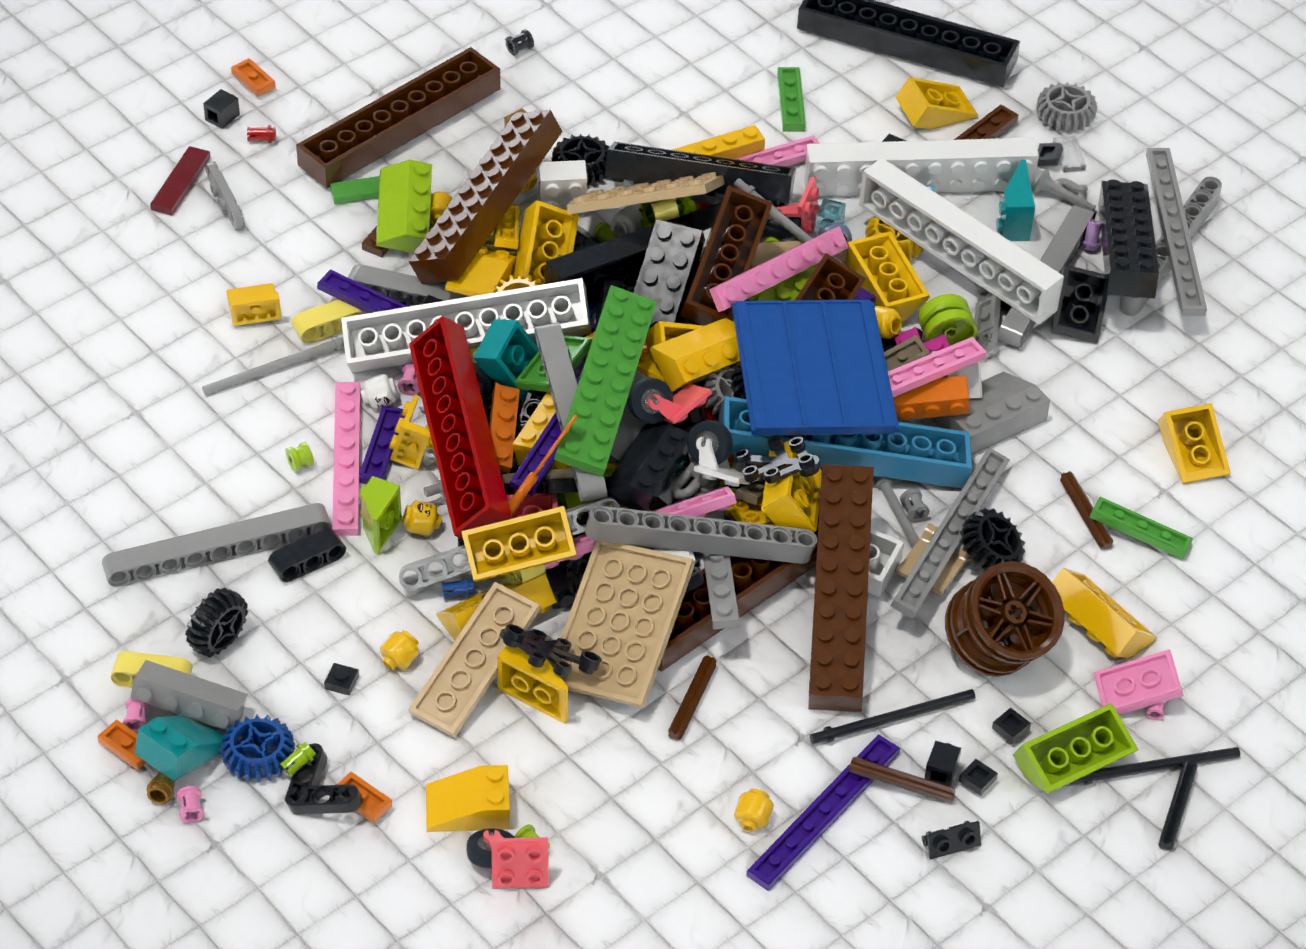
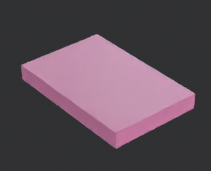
(1139, 683)

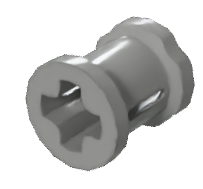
(914, 505)

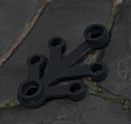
(805, 464)
(552, 650)

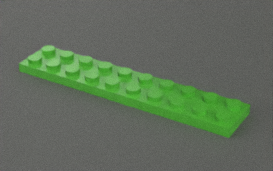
(606, 381)

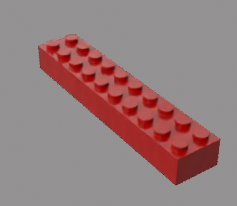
(459, 427)

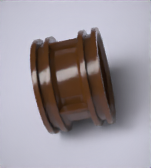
(1020, 612)

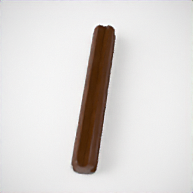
(1085, 508)
(692, 698)
(902, 779)

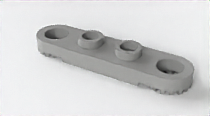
(225, 196)
(987, 319)

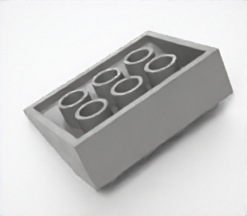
(1003, 411)

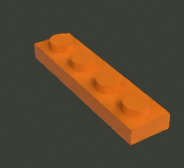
(503, 424)

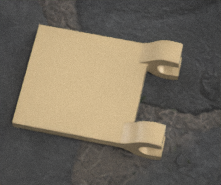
(949, 572)

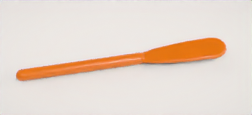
(532, 476)

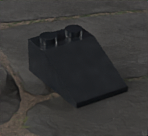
(1080, 304)

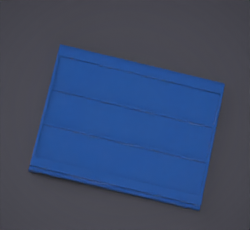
(814, 368)

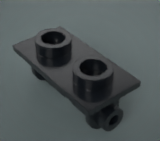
(953, 839)

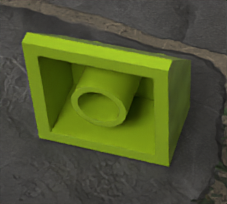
(380, 511)

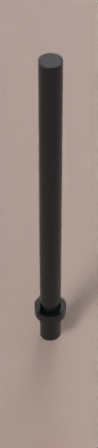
(829, 734)
(1160, 764)

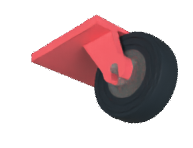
(801, 214)
(653, 401)
(510, 859)

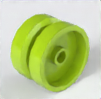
(948, 316)

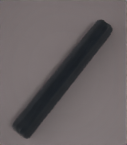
(1177, 805)

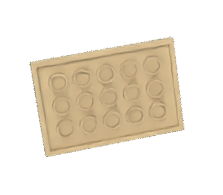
(645, 193)
(625, 618)

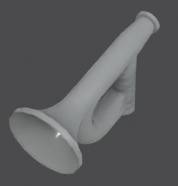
(1045, 183)
(674, 491)

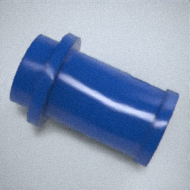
(460, 588)

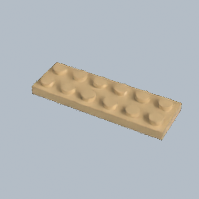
(471, 660)

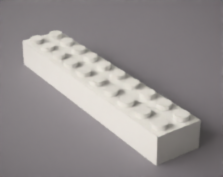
(944, 164)
(961, 241)
(384, 336)

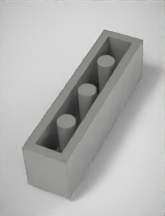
(188, 695)

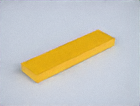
(508, 229)

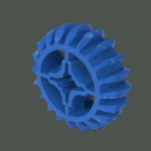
(257, 748)

